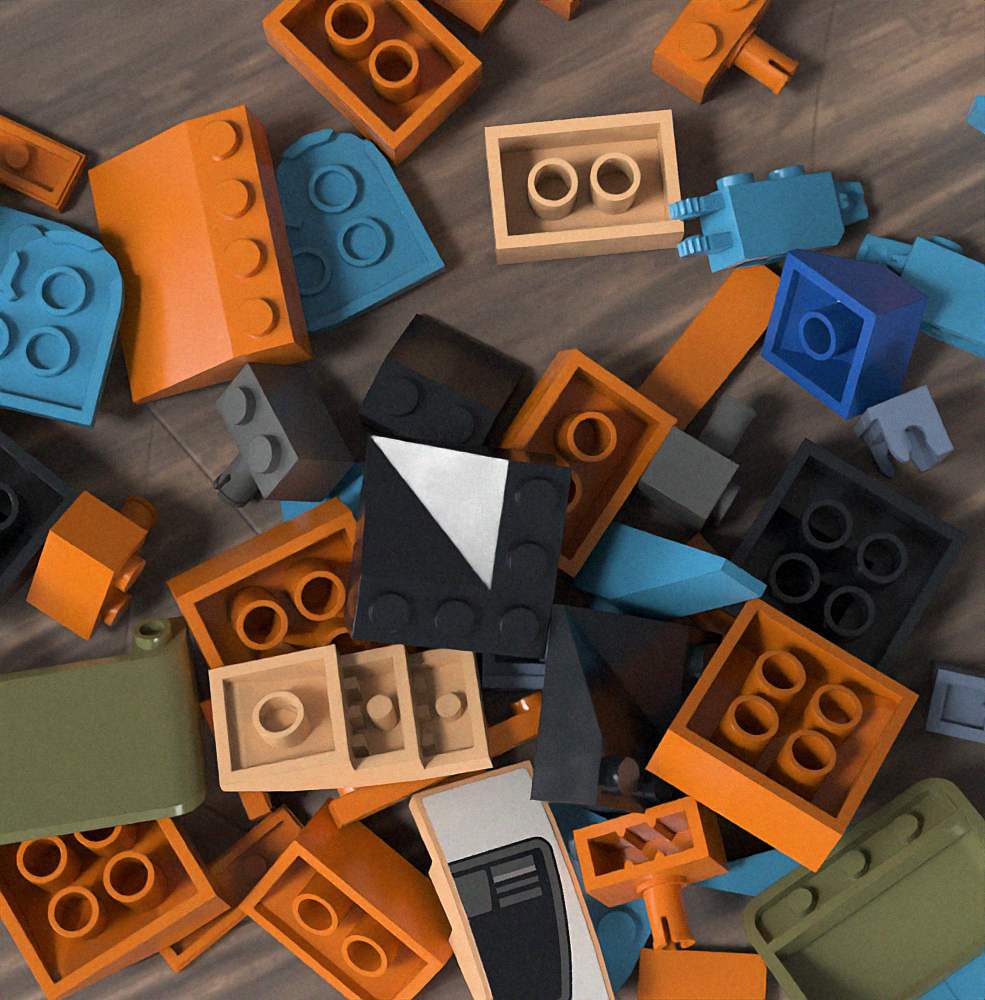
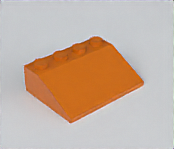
(200, 255)

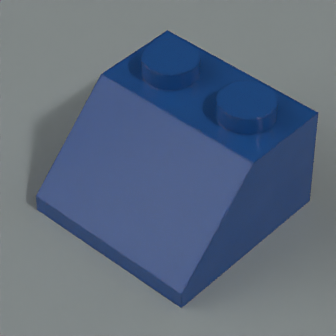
(843, 329)

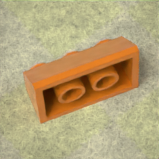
(353, 911)

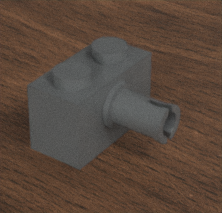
(282, 438)
(694, 476)

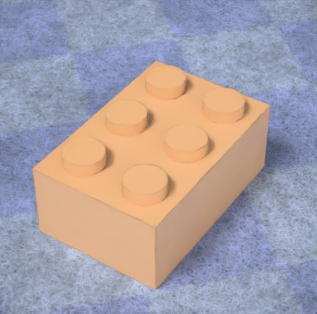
(583, 186)

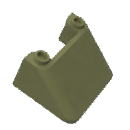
(103, 738)
(886, 907)

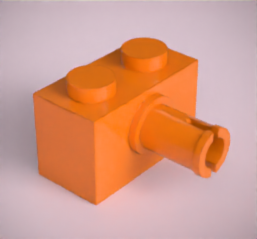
(717, 36)
(92, 563)
(653, 860)

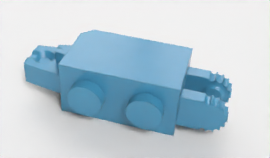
(763, 220)
(947, 277)

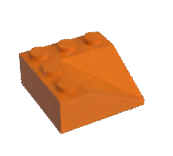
(275, 591)
(783, 733)
(103, 899)

